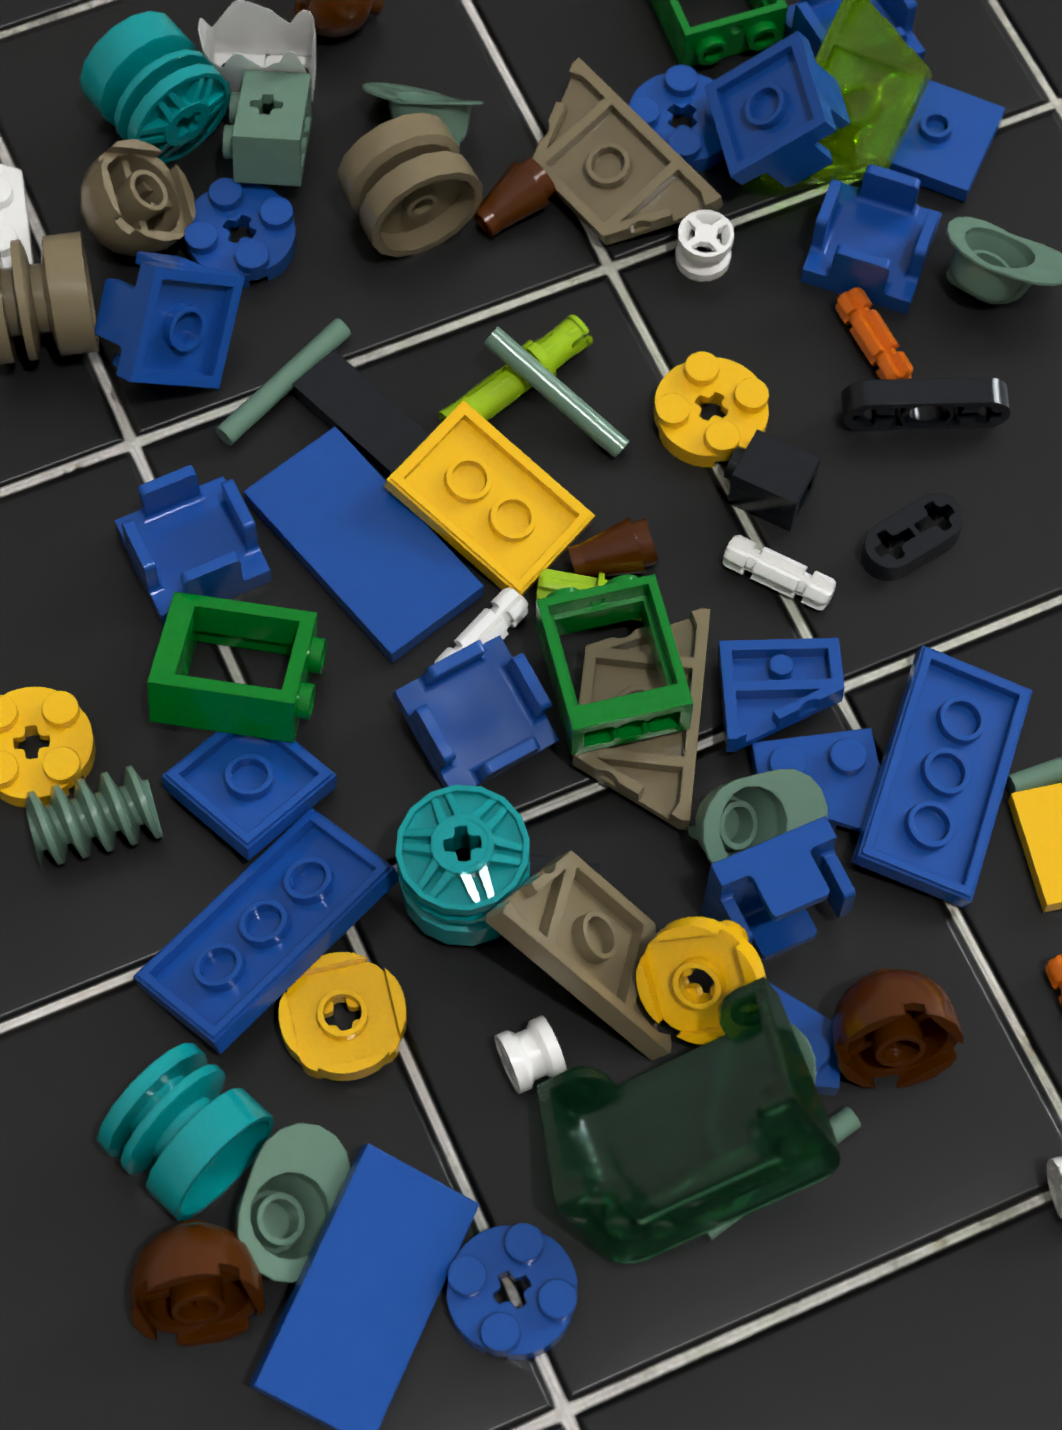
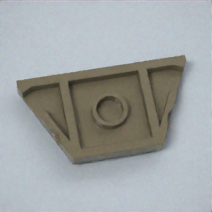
(615, 165)
(655, 769)
(585, 941)

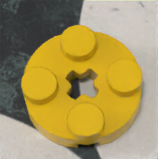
(705, 381)
(54, 718)
(675, 953)
(343, 1053)

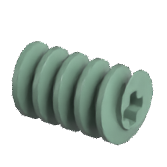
(92, 815)

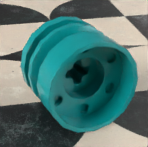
(155, 85)
(450, 895)
(185, 1131)

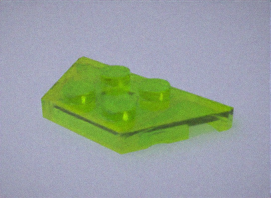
(880, 88)

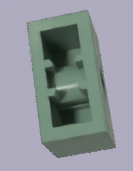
(269, 128)

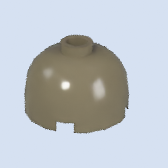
(135, 199)

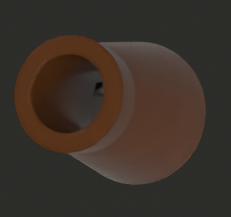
(515, 196)
(616, 550)

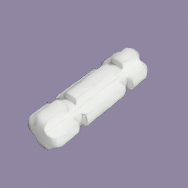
(779, 572)
(507, 612)

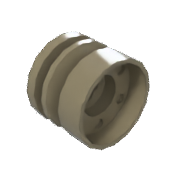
(47, 298)

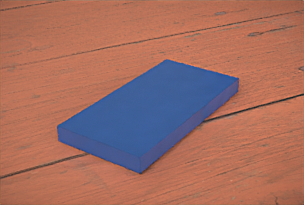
(363, 544)
(942, 777)
(266, 929)
(364, 1294)

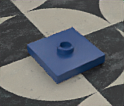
(948, 140)
(248, 787)

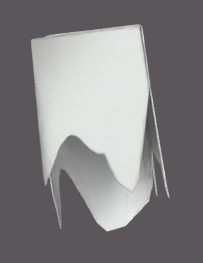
(252, 31)

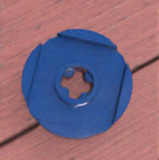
(681, 94)
(247, 206)
(502, 1329)

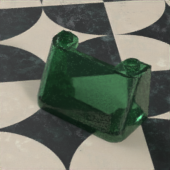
(689, 1138)

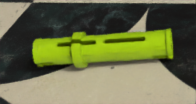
(506, 385)

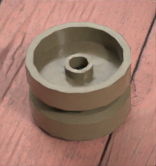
(409, 184)

